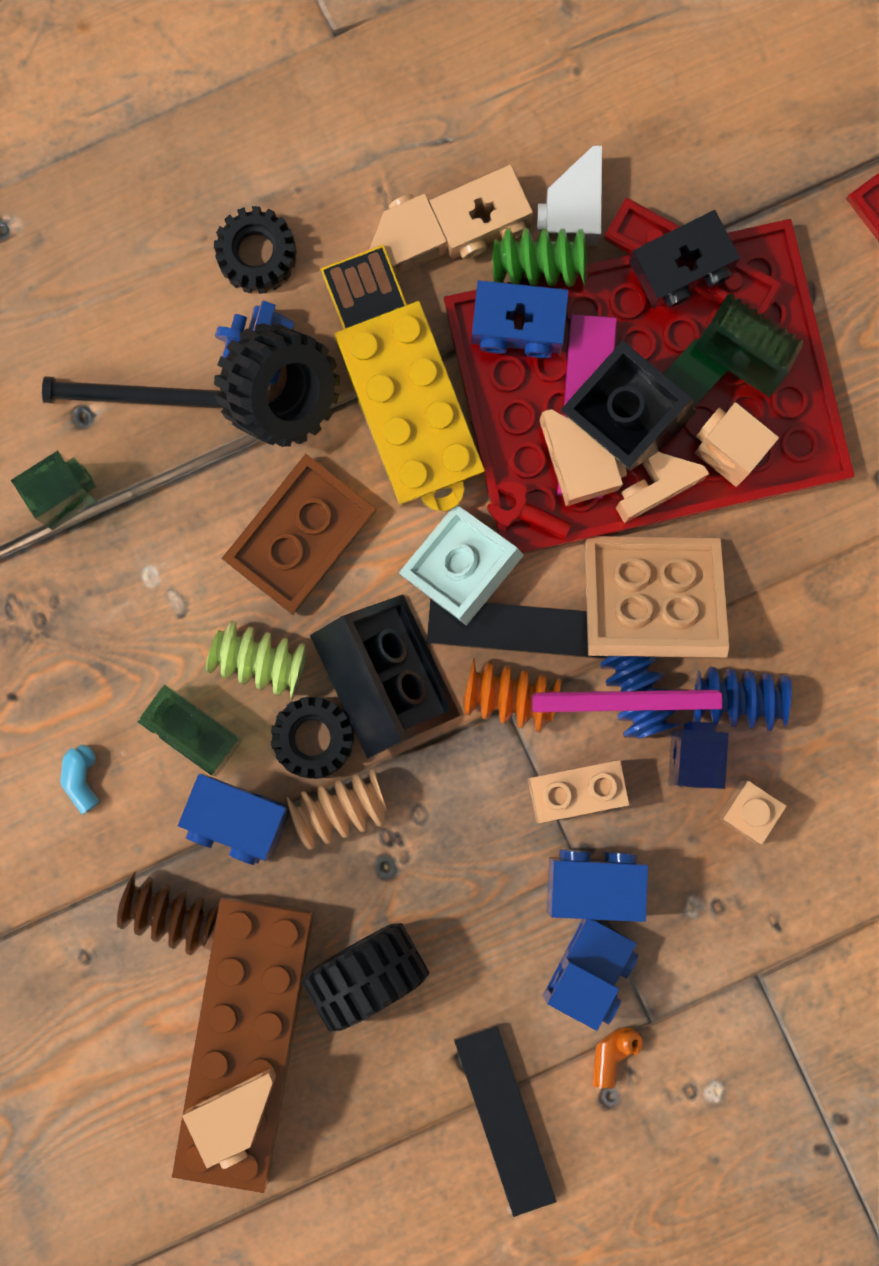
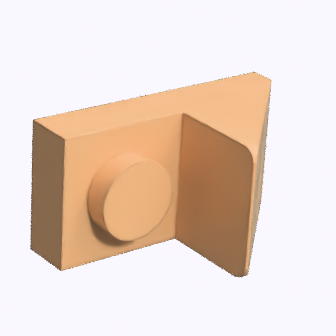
(669, 478)

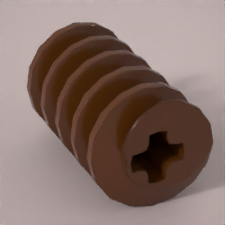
(166, 915)

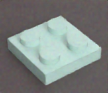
(461, 564)

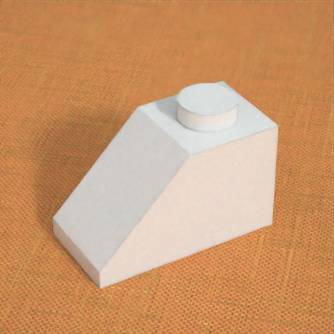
(575, 200)

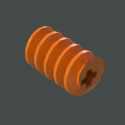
(506, 695)

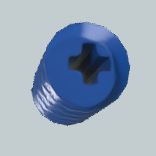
(633, 675)
(747, 697)

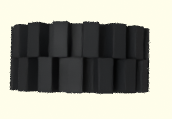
(250, 224)
(284, 737)

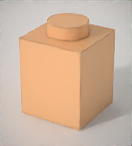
(751, 812)

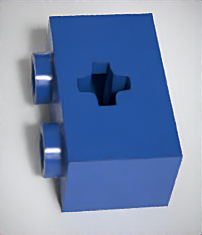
(542, 310)

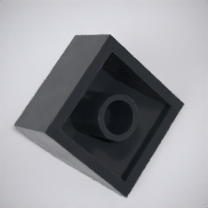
(629, 407)

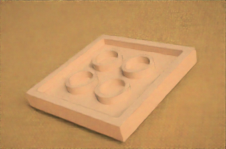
(655, 597)

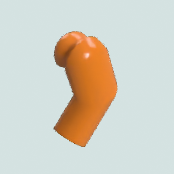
(611, 1051)

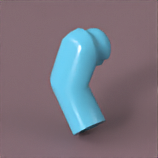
(74, 777)

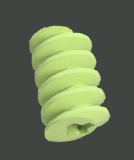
(257, 659)

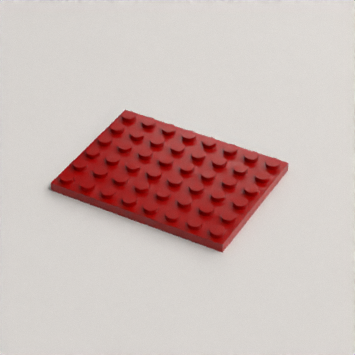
(513, 390)

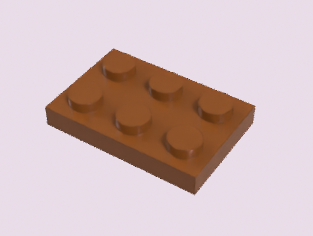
(299, 534)

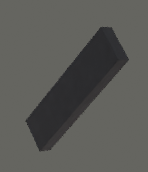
(513, 629)
(505, 1120)

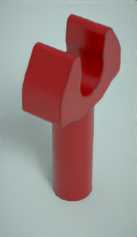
(525, 511)

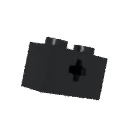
(698, 240)

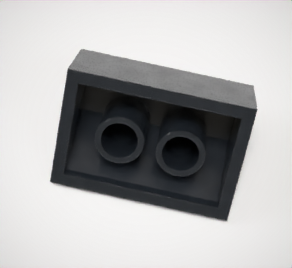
(384, 675)

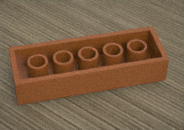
(246, 1026)

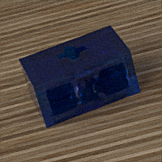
(698, 756)

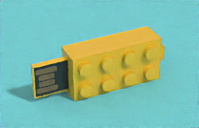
(400, 382)

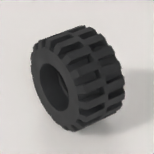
(248, 373)
(365, 977)

